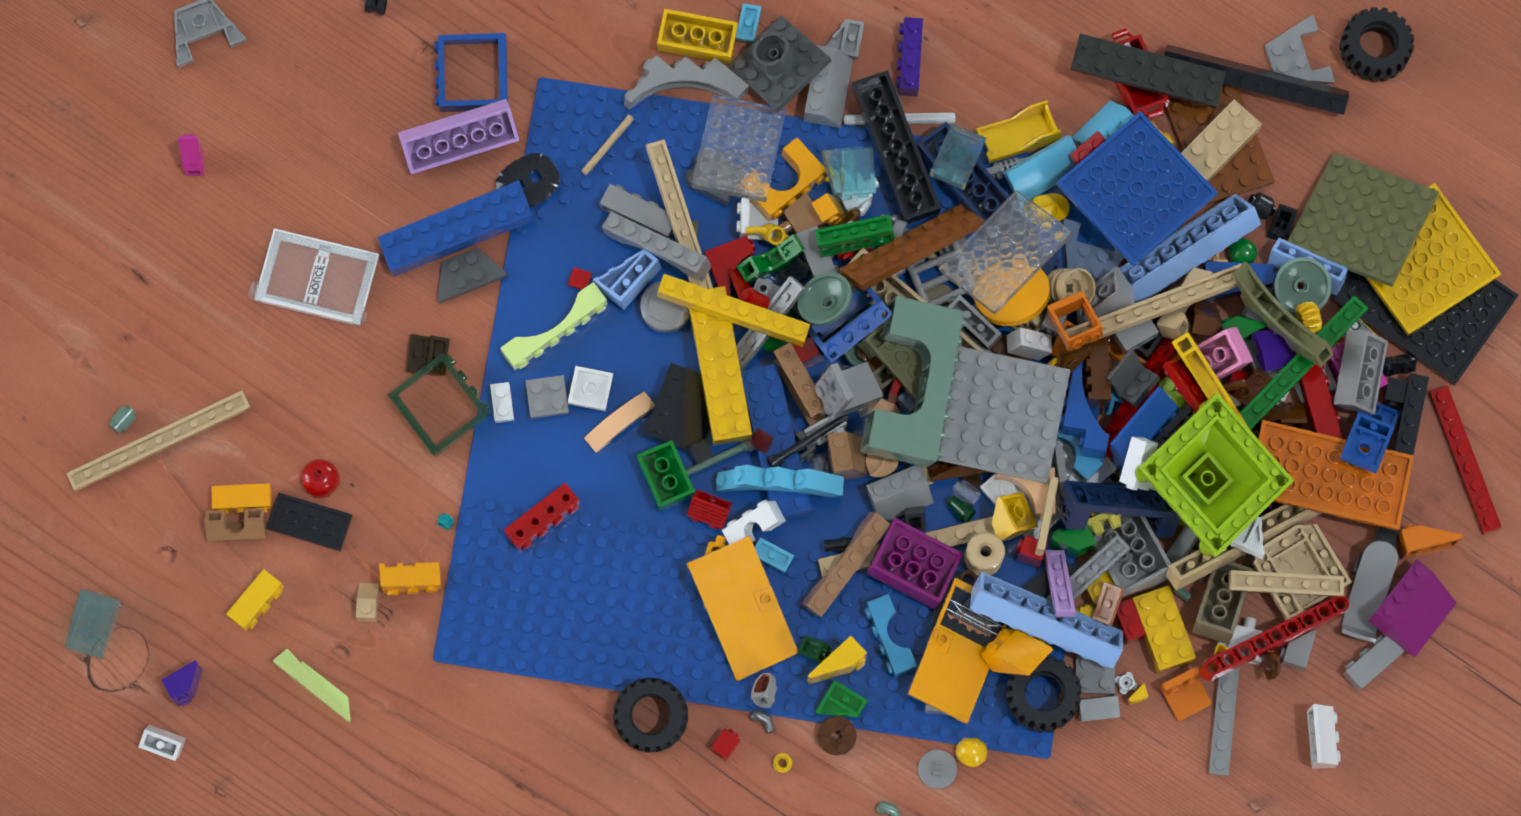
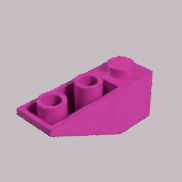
(192, 155)

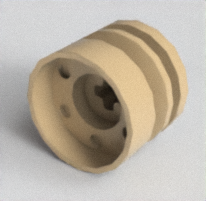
(1070, 281)

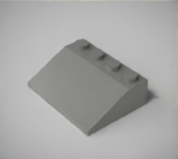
(1144, 563)

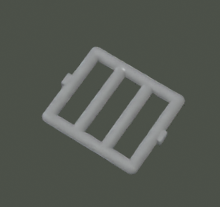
(921, 287)

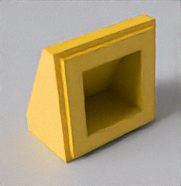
(1139, 696)

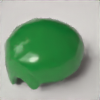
(1242, 251)

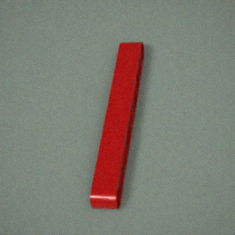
(1268, 643)

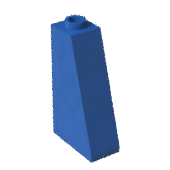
(1264, 272)

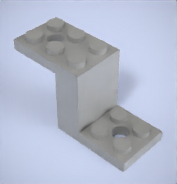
(848, 390)

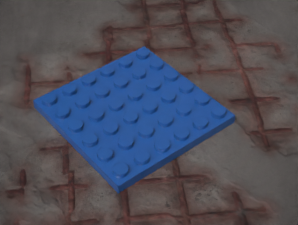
(1136, 188)

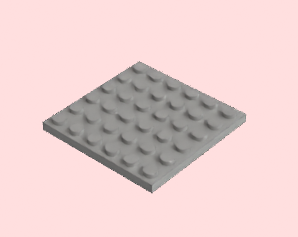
(1003, 414)

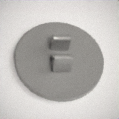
(937, 769)

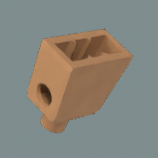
(801, 216)

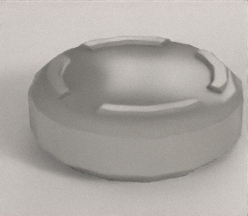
(660, 313)

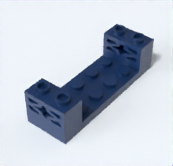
(1081, 498)

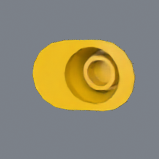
(1053, 204)

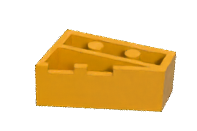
(410, 578)

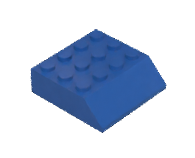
(1146, 423)

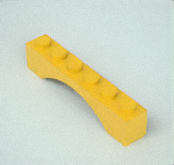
(1202, 370)

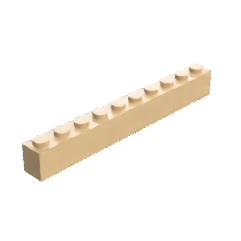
(1199, 565)

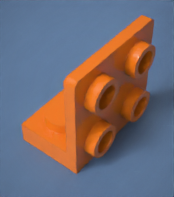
(1186, 694)

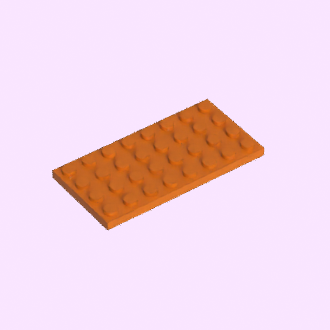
(1335, 486)

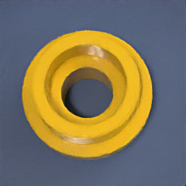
(782, 756)

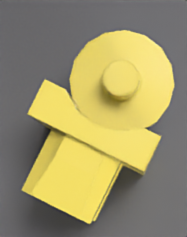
(1095, 523)

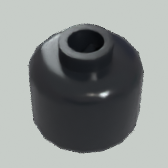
(1263, 204)

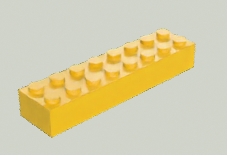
(721, 377)

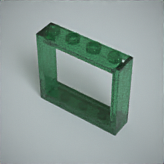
(415, 424)

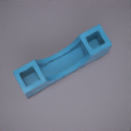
(1084, 466)
(899, 658)

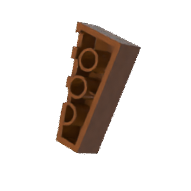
(1095, 373)

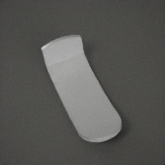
(1369, 589)

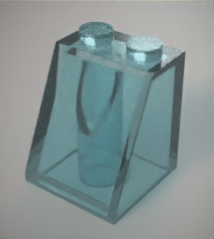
(850, 171)

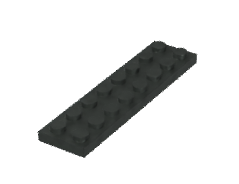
(1148, 71)

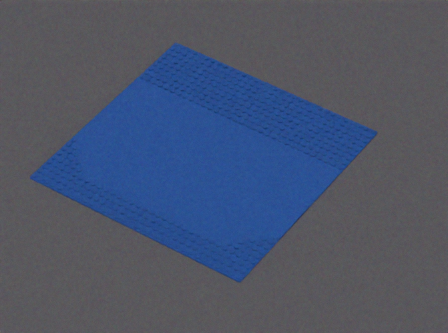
(611, 583)

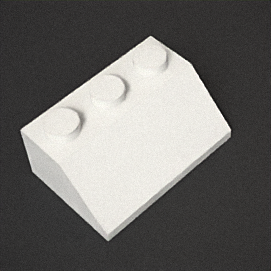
(1323, 736)

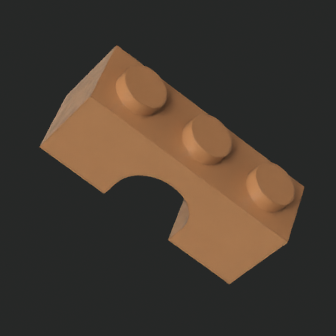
(220, 528)

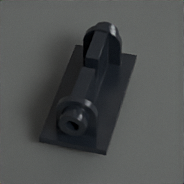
(1404, 364)

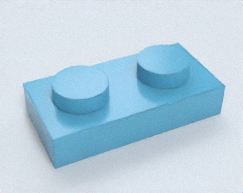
(748, 23)
(773, 555)

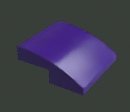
(1273, 350)

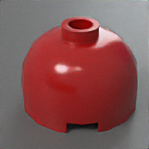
(327, 479)

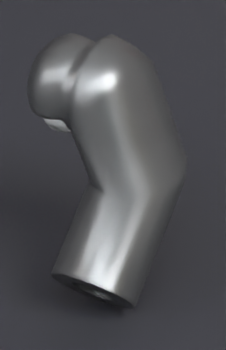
(765, 718)

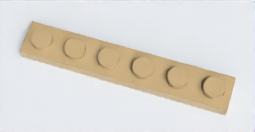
(1286, 583)

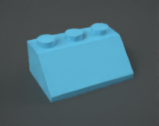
(1105, 121)

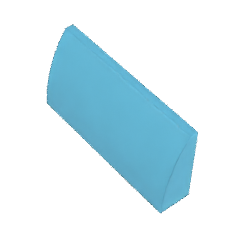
(1042, 169)

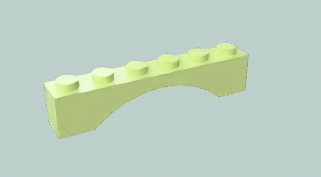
(522, 349)

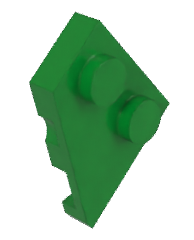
(841, 702)

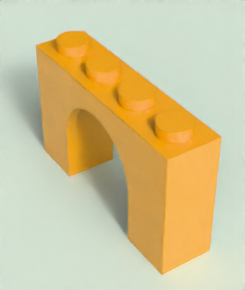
(809, 174)

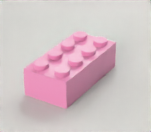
(1225, 352)

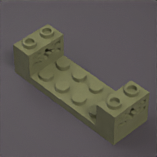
(900, 360)

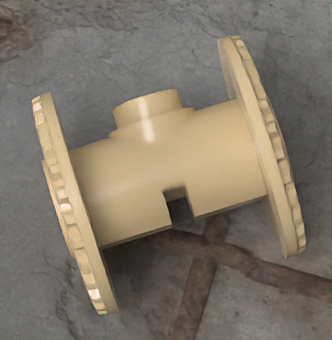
(988, 544)

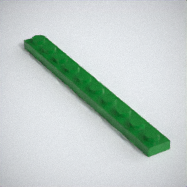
(1299, 366)

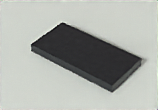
(309, 522)

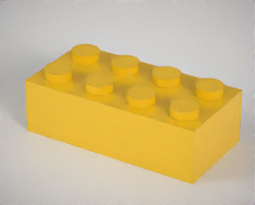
(697, 36)
(1164, 630)

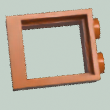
(1070, 305)

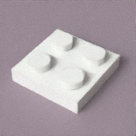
(590, 388)

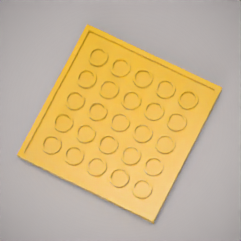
(1439, 270)

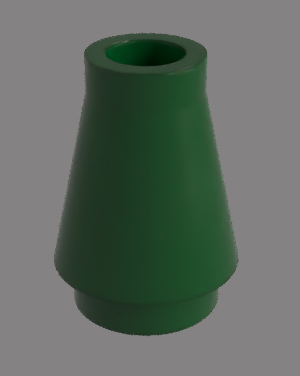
(962, 509)

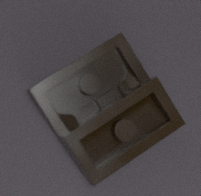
(423, 351)

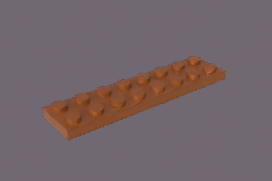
(911, 247)

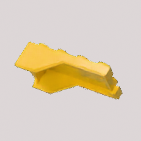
(1021, 133)

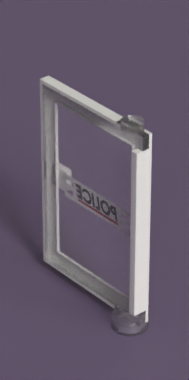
(316, 277)

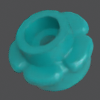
(445, 521)

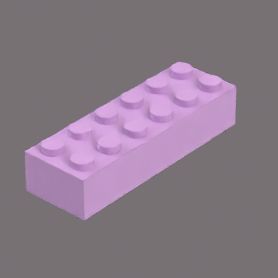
(458, 136)

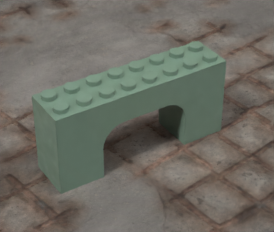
(935, 337)

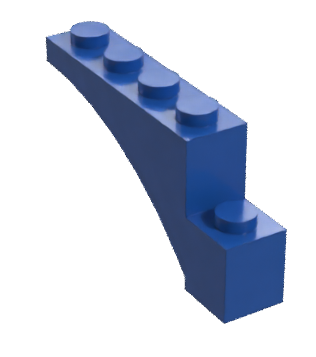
(1080, 421)

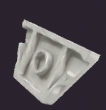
(1251, 539)

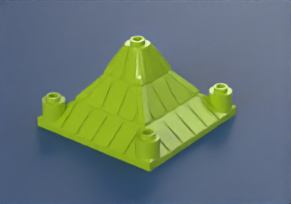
(1215, 475)

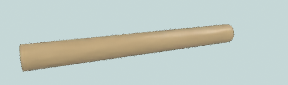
(607, 145)

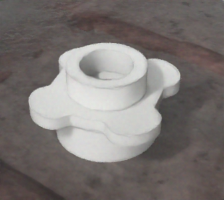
(1128, 677)

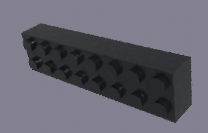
(895, 147)

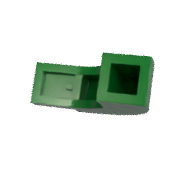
(771, 261)

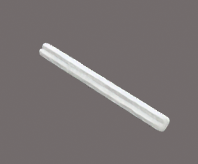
(912, 118)

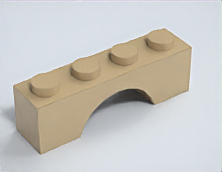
(1175, 323)

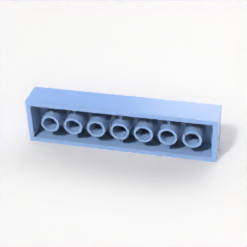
(1191, 246)
(1036, 617)

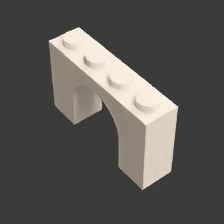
(1138, 452)

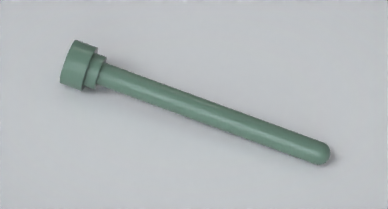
(744, 446)

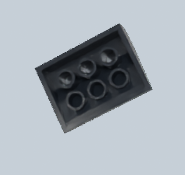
(679, 410)

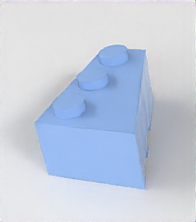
(629, 278)

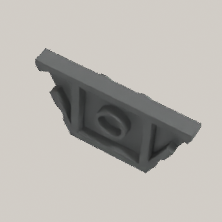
(466, 274)

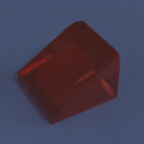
(762, 441)

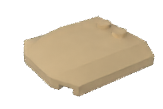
(1299, 551)

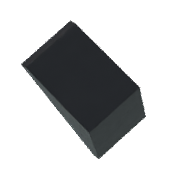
(1281, 222)

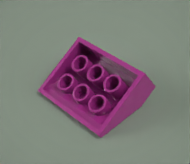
(914, 563)
(1413, 609)

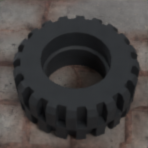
(1390, 26)
(650, 688)
(1037, 719)

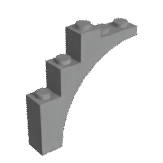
(685, 74)

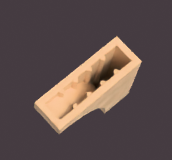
(1034, 490)

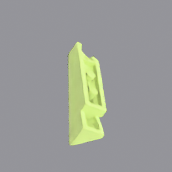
(314, 684)

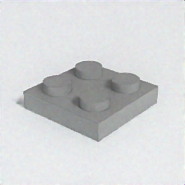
(547, 397)
(1094, 677)

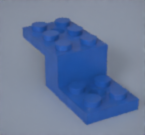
(1372, 435)

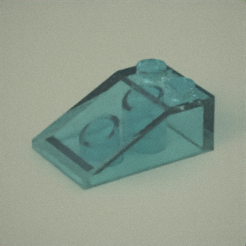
(957, 156)
(92, 623)

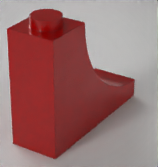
(728, 256)

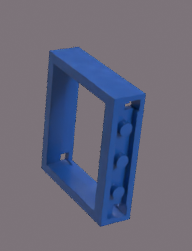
(466, 105)
(854, 330)

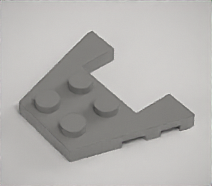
(198, 22)
(1289, 57)

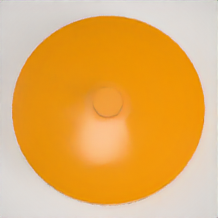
(1023, 305)

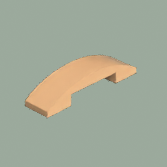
(619, 421)

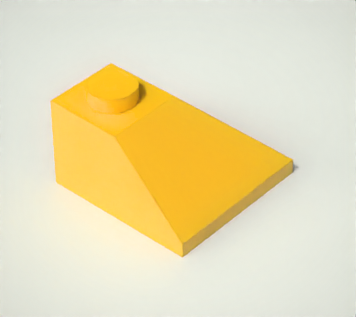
(1012, 516)

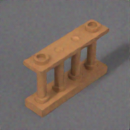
(799, 384)

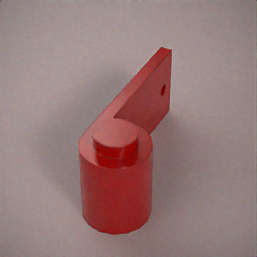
(747, 293)

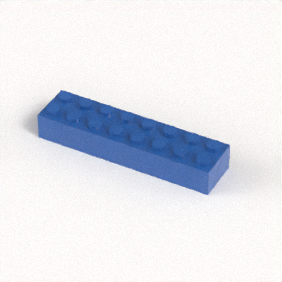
(456, 228)
(770, 413)

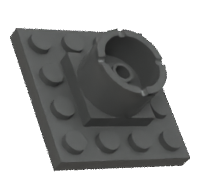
(779, 63)

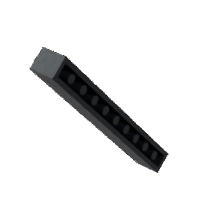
(1268, 82)
(1406, 433)

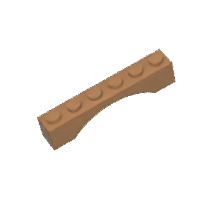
(833, 582)

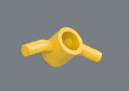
(766, 231)

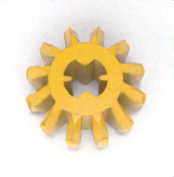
(1309, 316)

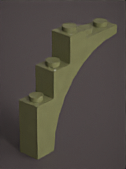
(1278, 319)

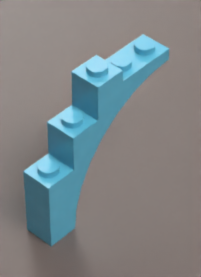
(780, 479)

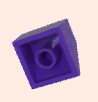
(183, 683)

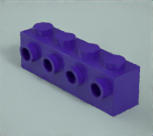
(910, 57)

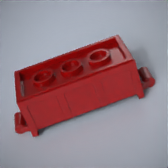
(1137, 99)

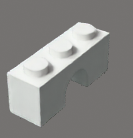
(766, 515)

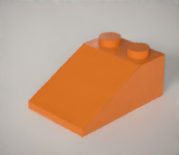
(1422, 540)

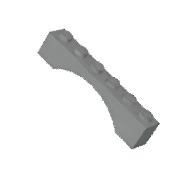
(633, 234)

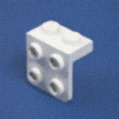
(751, 217)

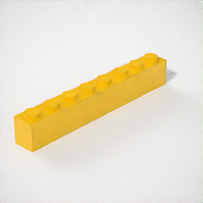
(733, 310)

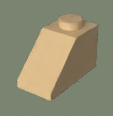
(367, 602)

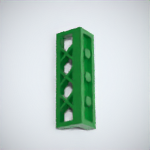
(854, 234)

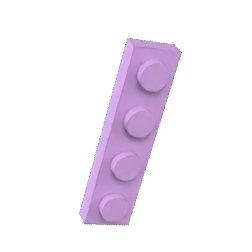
(1059, 583)

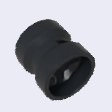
(376, 6)

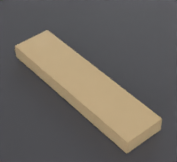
(1046, 518)

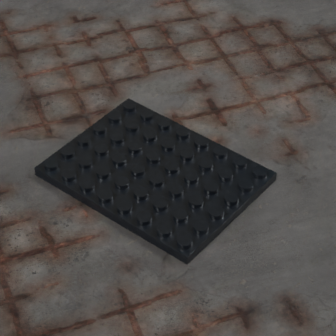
(1444, 343)

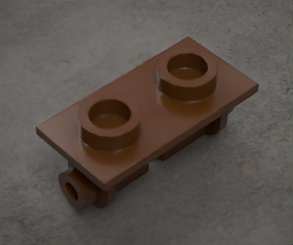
(1254, 386)

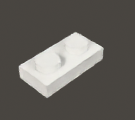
(502, 402)

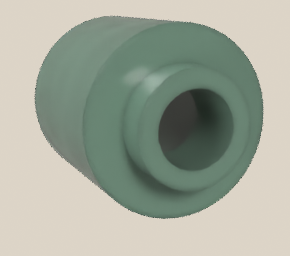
(122, 419)

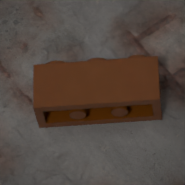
(1205, 318)

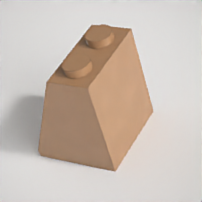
(845, 455)

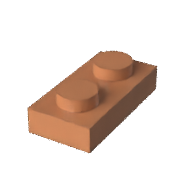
(1108, 603)

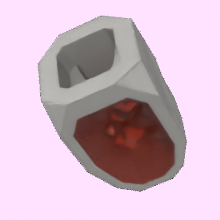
(764, 690)

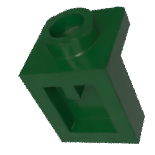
(814, 649)

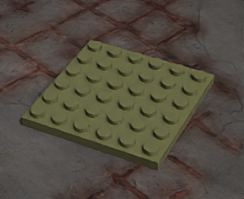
(1363, 218)

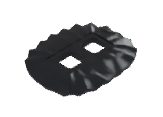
(522, 168)

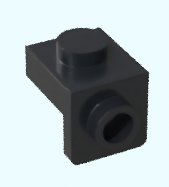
(797, 269)

